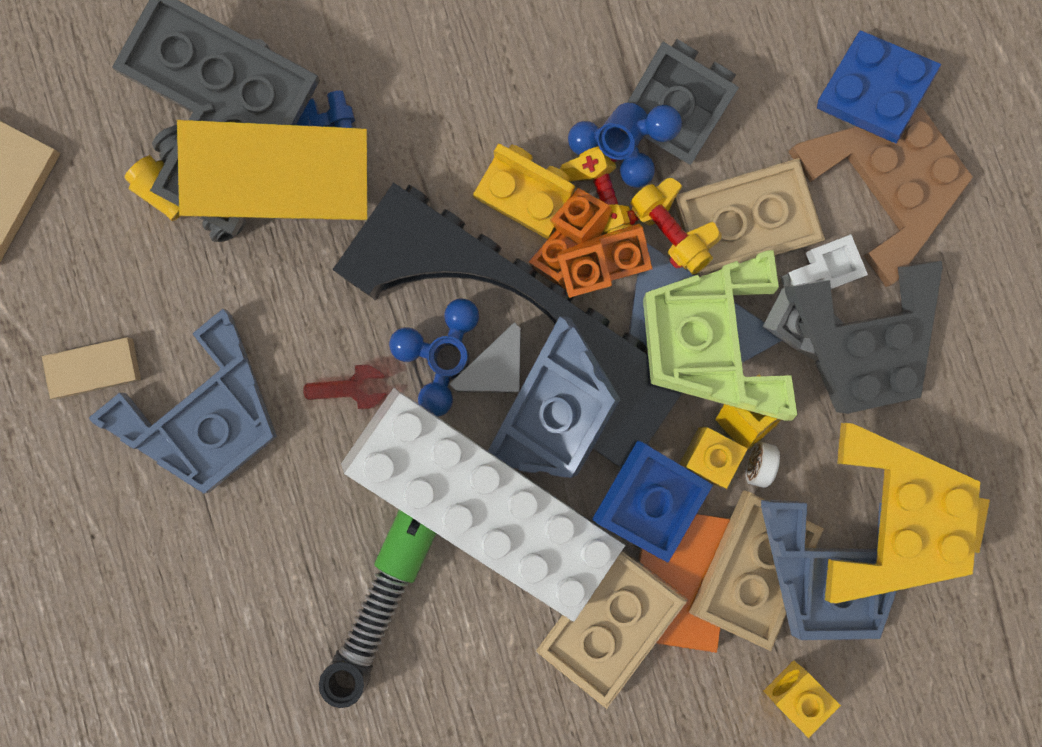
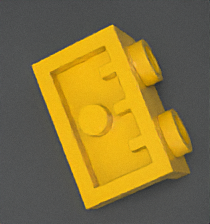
(524, 189)

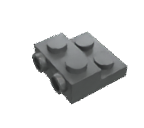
(691, 89)

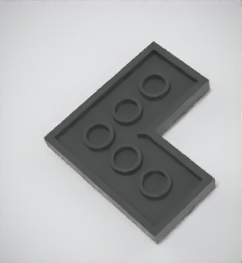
(211, 75)

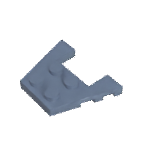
(212, 427)
(804, 577)

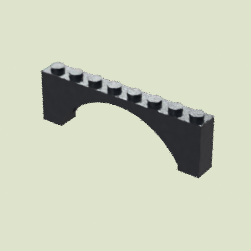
(415, 243)

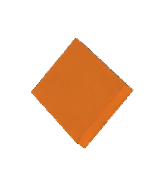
(685, 574)

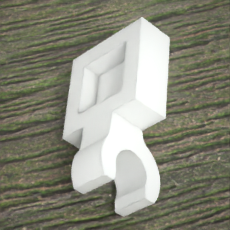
(833, 261)

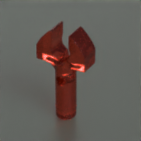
(348, 388)

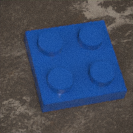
(878, 86)
(652, 501)

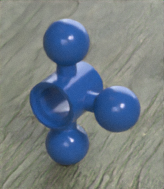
(637, 168)
(408, 345)

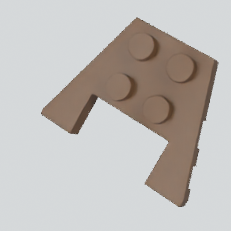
(910, 180)

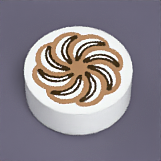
(762, 464)

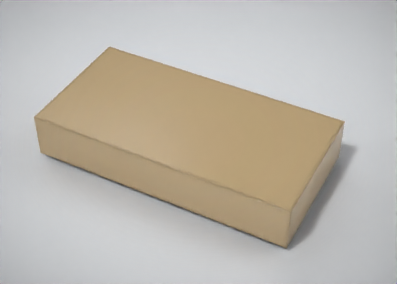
(91, 368)

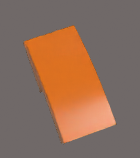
(575, 222)
(604, 259)

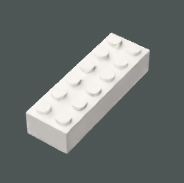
(481, 505)

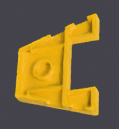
(924, 520)

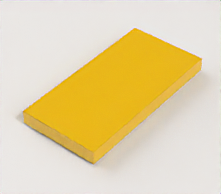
(271, 171)

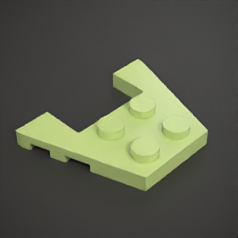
(697, 340)

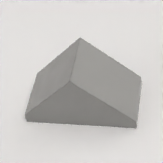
(495, 368)

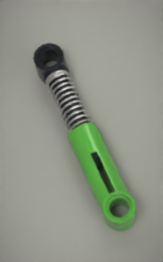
(398, 564)

